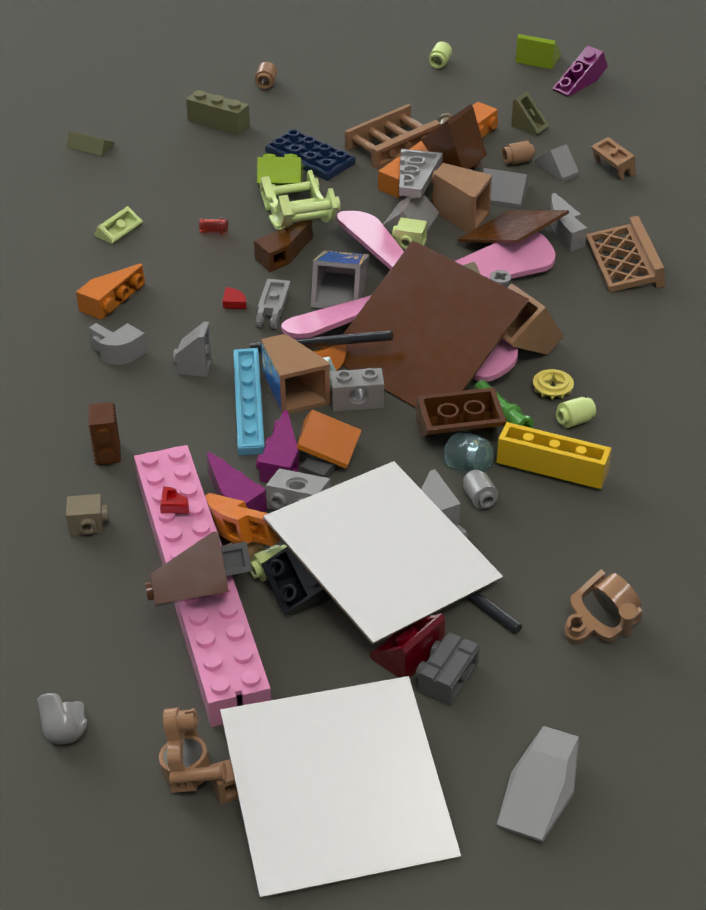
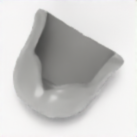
(61, 721)

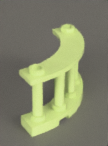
(294, 211)

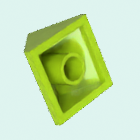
(537, 51)

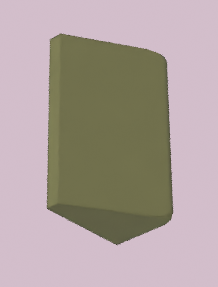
(88, 143)

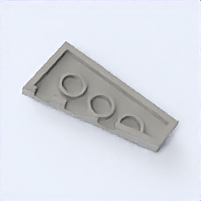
(417, 171)

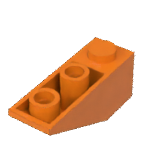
(108, 291)

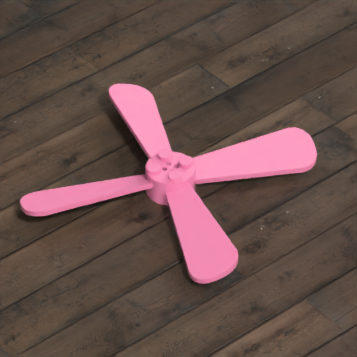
(519, 259)

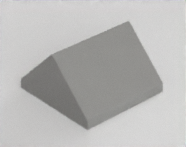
(508, 187)
(413, 209)

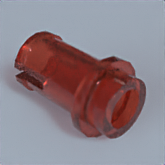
(214, 225)

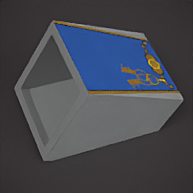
(338, 278)

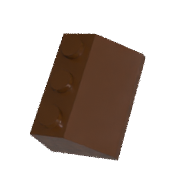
(459, 412)

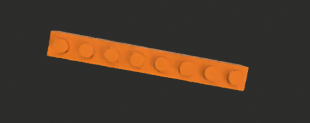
(390, 174)

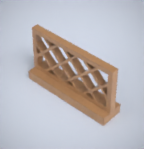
(642, 251)

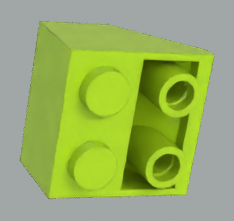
(280, 169)

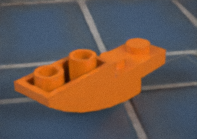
(238, 522)

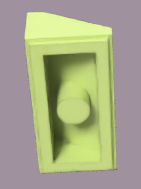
(118, 226)

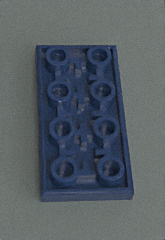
(315, 155)

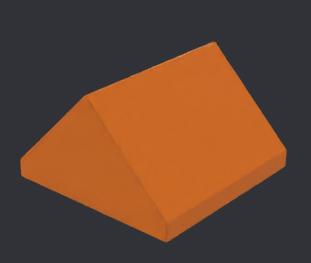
(328, 438)

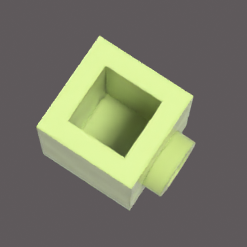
(410, 230)

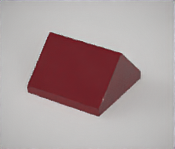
(410, 646)

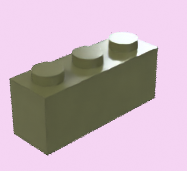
(218, 112)

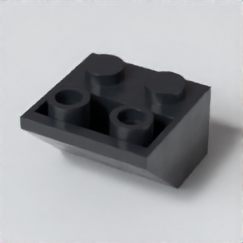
(293, 583)

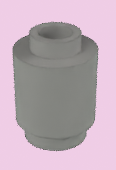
(480, 489)

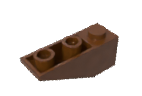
(283, 245)

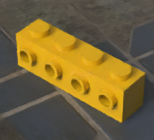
(553, 457)

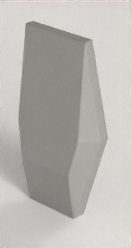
(540, 785)

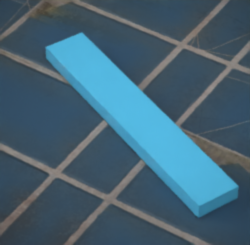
(248, 402)

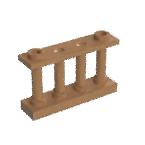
(384, 124)

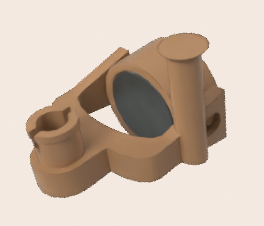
(615, 598)
(185, 755)

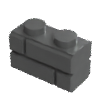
(447, 668)

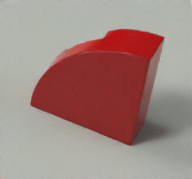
(234, 299)
(173, 501)

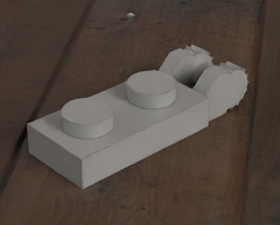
(273, 302)

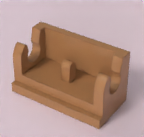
(615, 156)

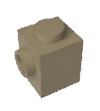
(86, 514)

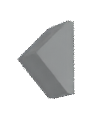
(559, 163)

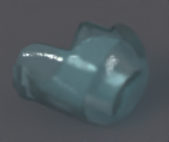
(468, 452)

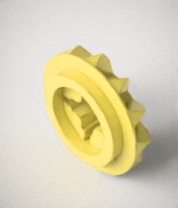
(562, 381)

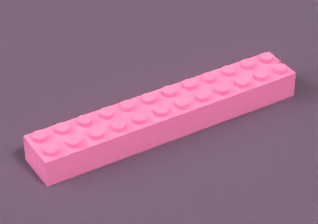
(213, 626)

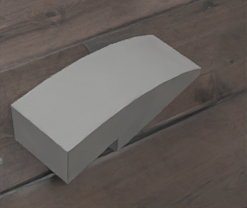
(568, 228)

